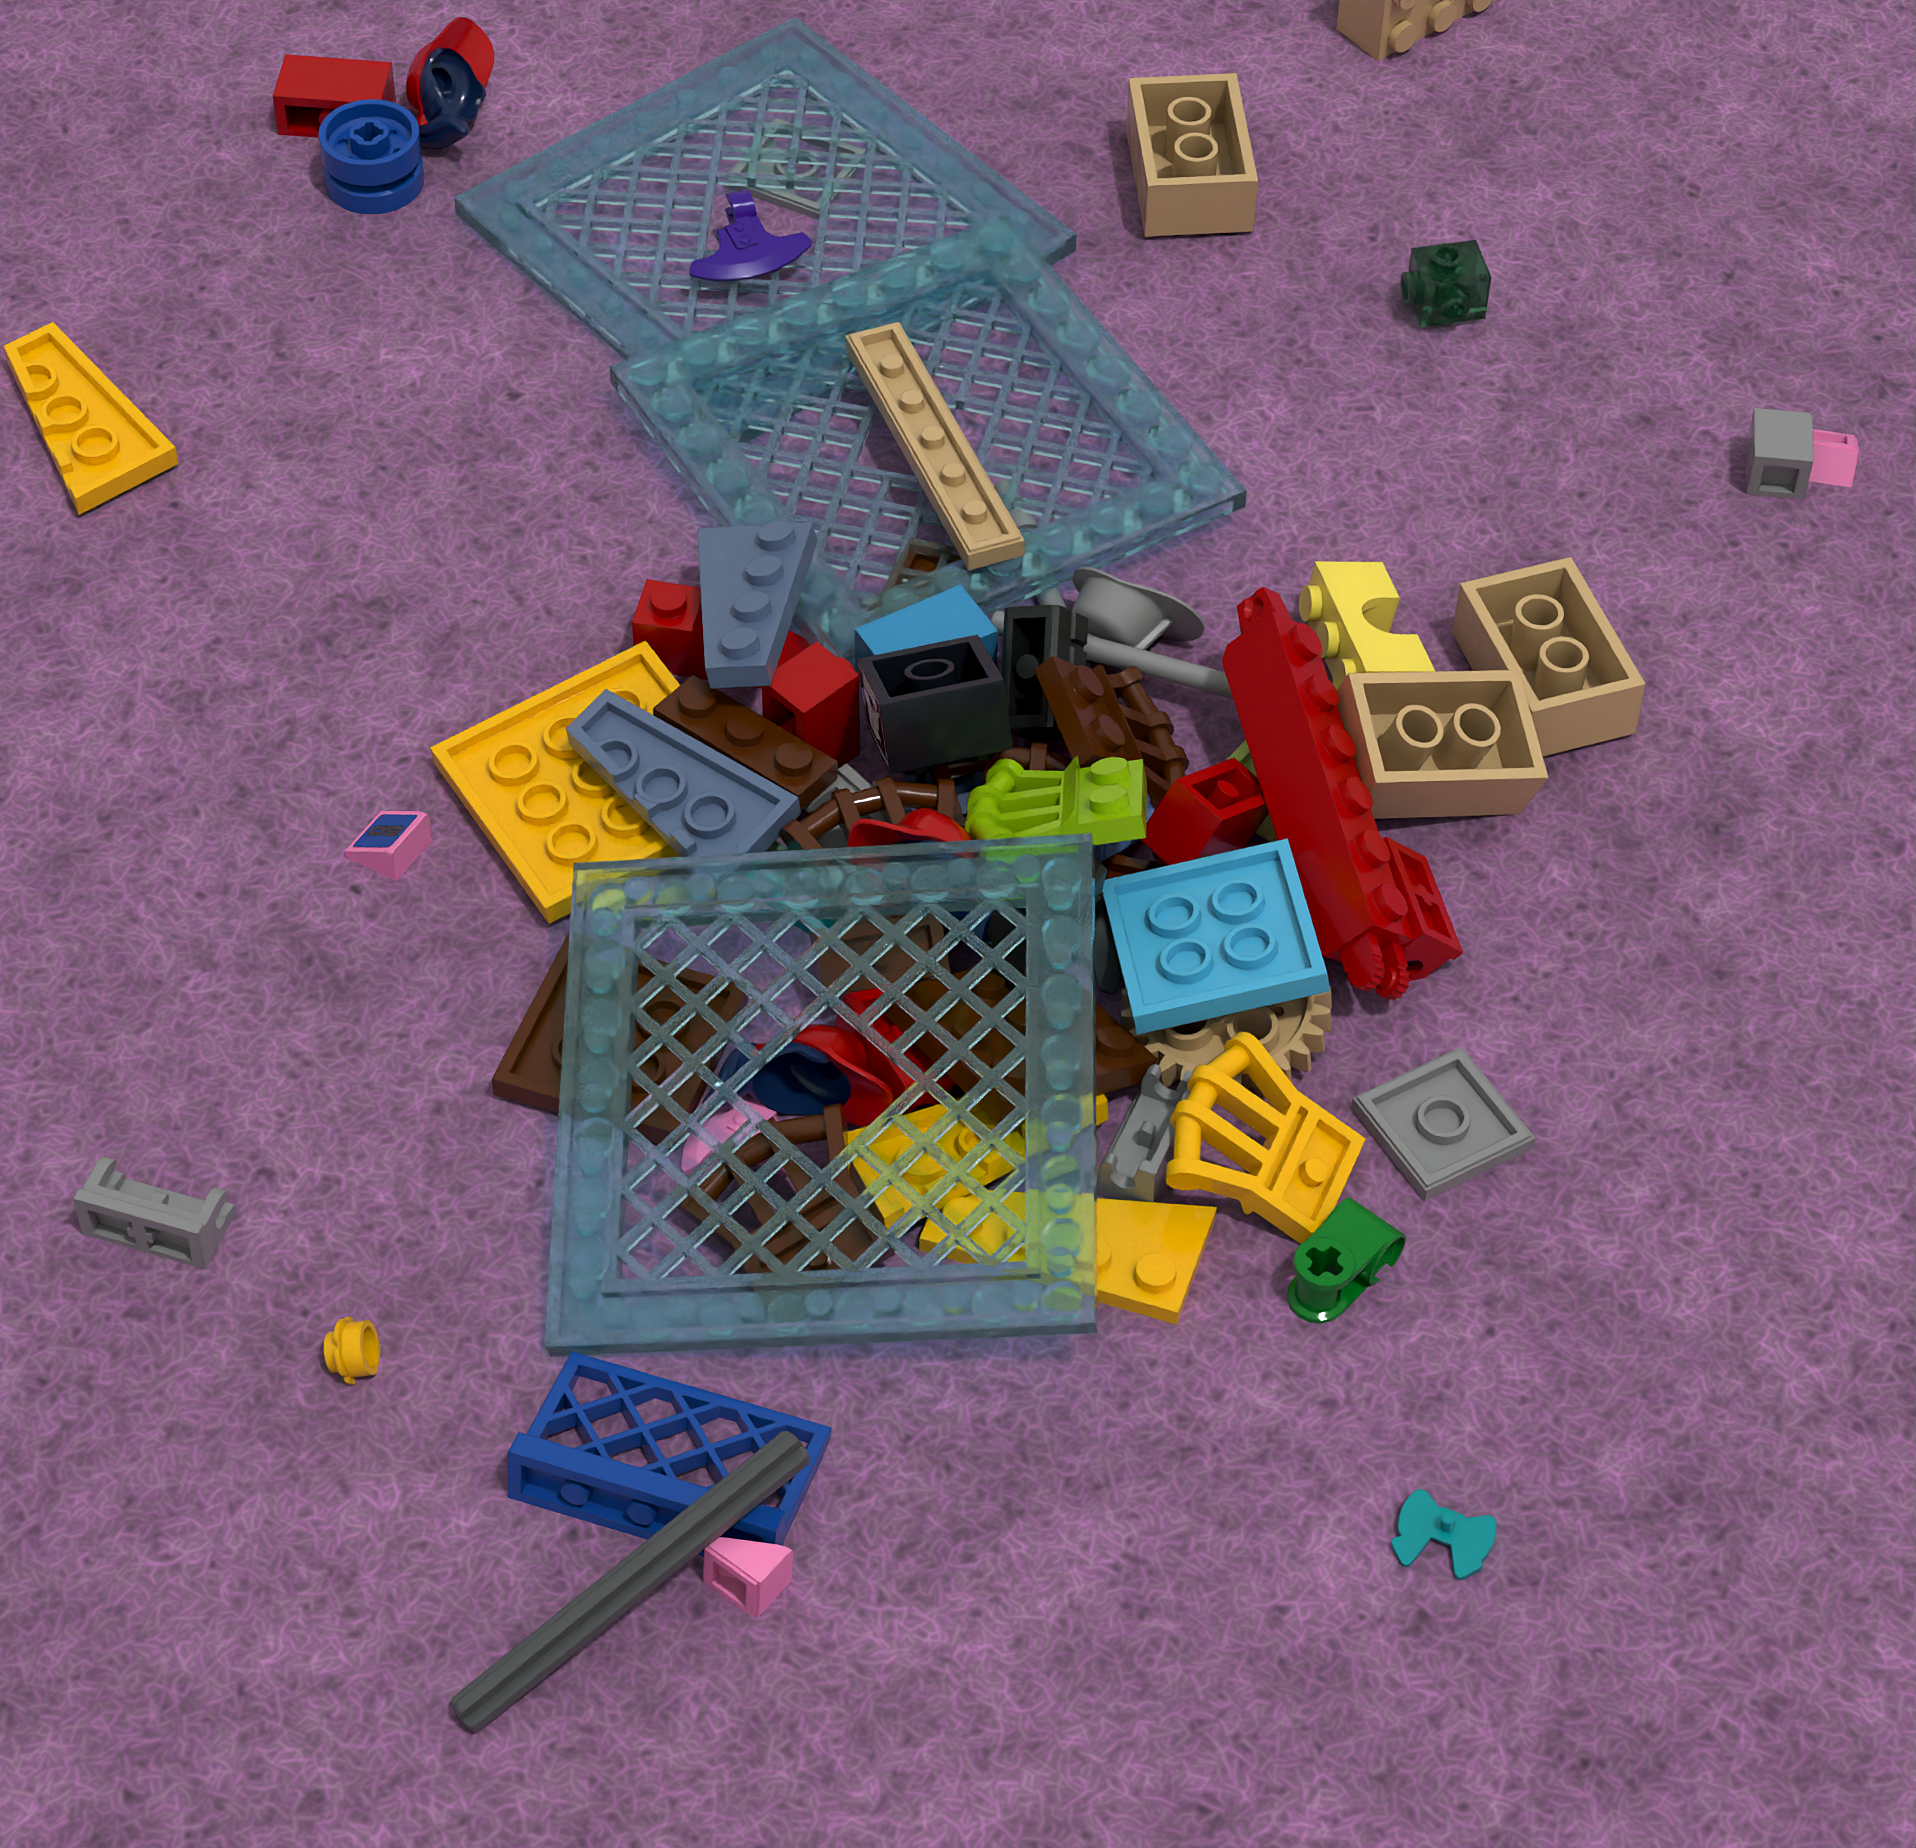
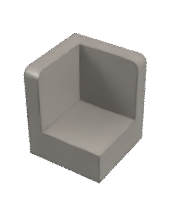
(1779, 453)

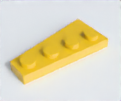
(85, 420)
(1143, 1248)

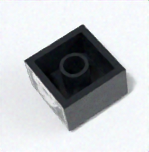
(935, 705)

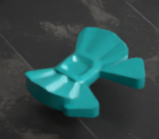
(1424, 1520)

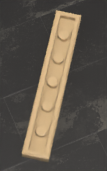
(935, 446)

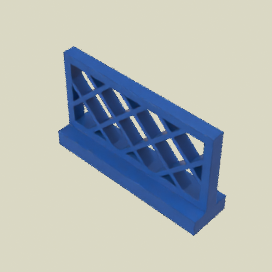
(644, 1499)

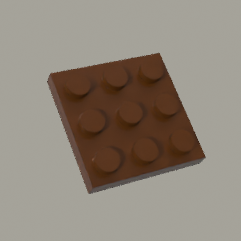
(1119, 1055)
(534, 1058)

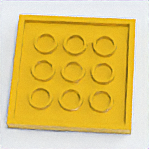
(540, 796)

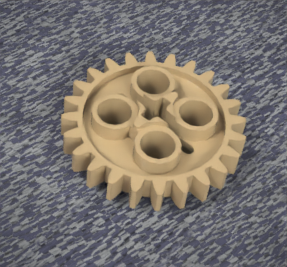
(1285, 1030)

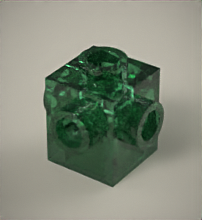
(1446, 283)

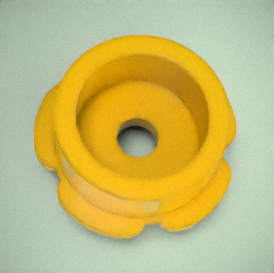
(352, 1349)

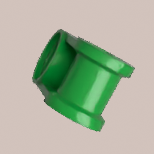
(1341, 1261)

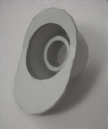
(1132, 612)

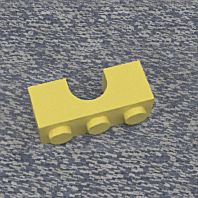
(1353, 616)

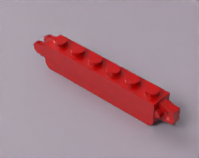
(1317, 794)

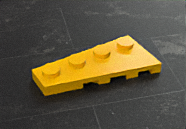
(926, 1171)

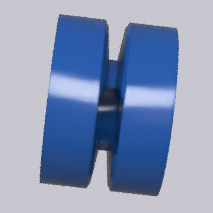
(371, 156)

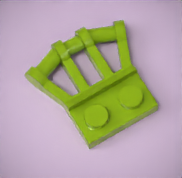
(1029, 803)

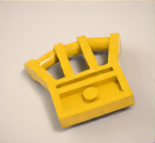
(1305, 1151)

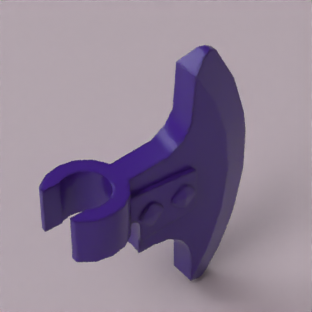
(746, 247)

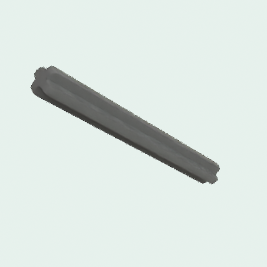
(630, 1581)

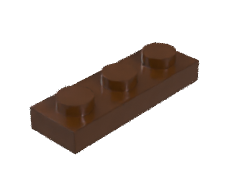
(748, 739)

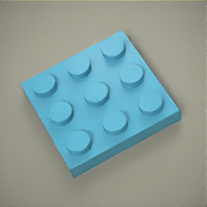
(1214, 936)

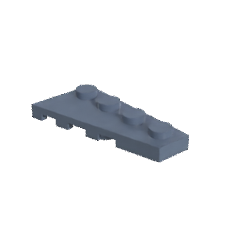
(750, 596)
(679, 784)

